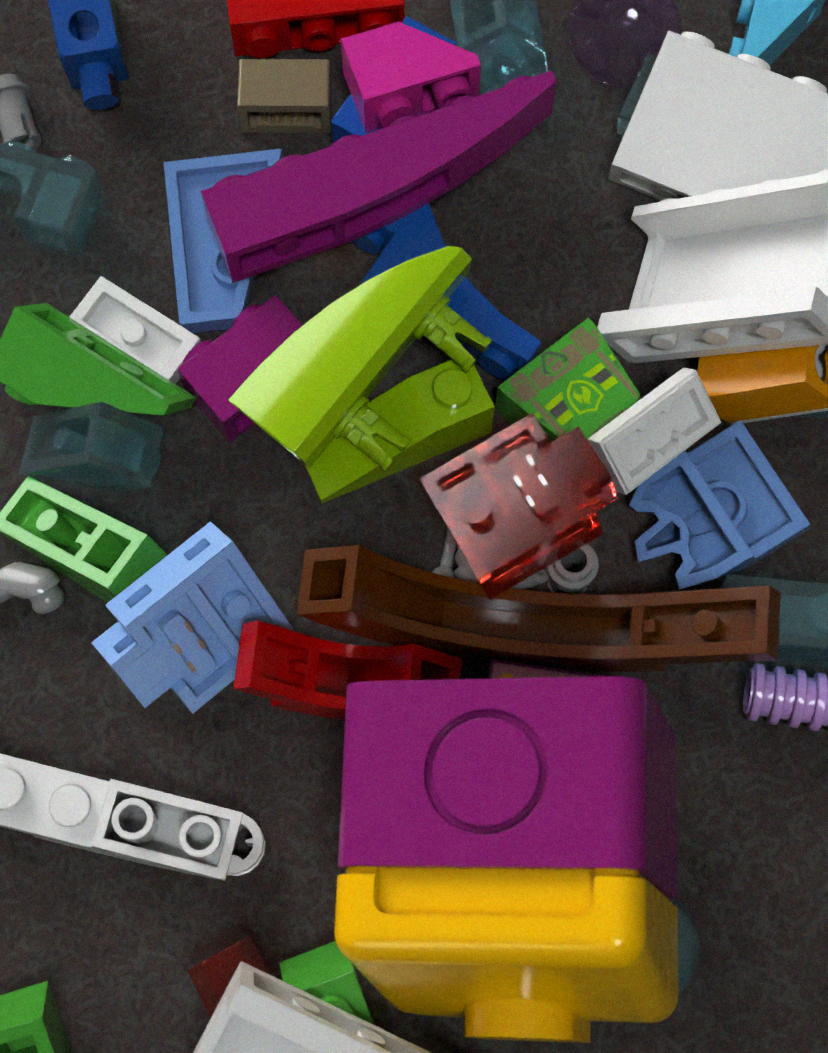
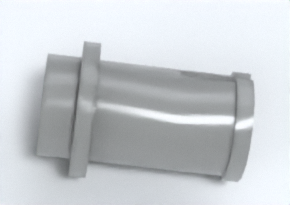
(15, 113)
(571, 582)

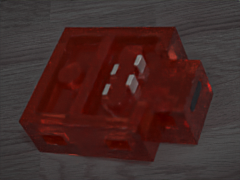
(521, 501)

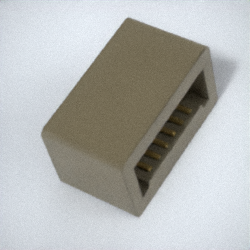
(285, 95)

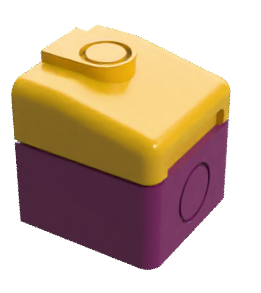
(511, 852)

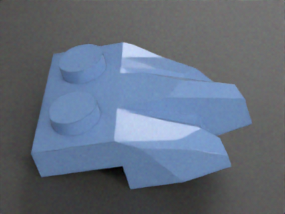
(717, 509)

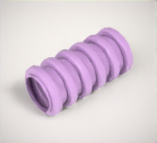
(786, 697)

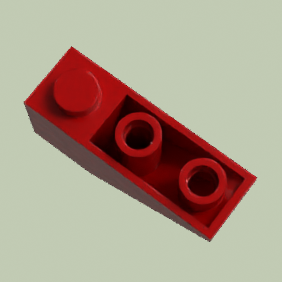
(272, 26)

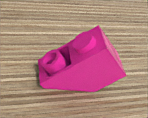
(405, 73)

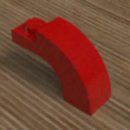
(314, 673)

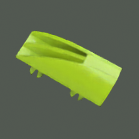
(327, 369)

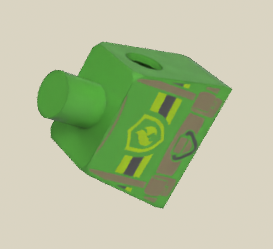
(569, 386)

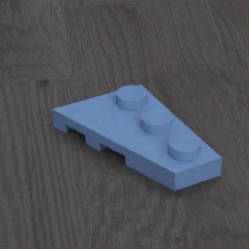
(203, 285)

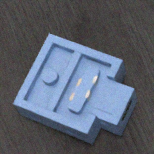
(186, 621)

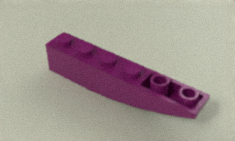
(367, 179)

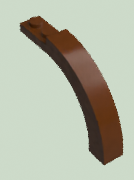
(564, 631)

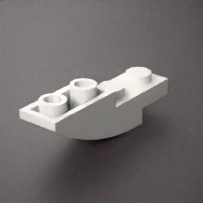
(117, 818)

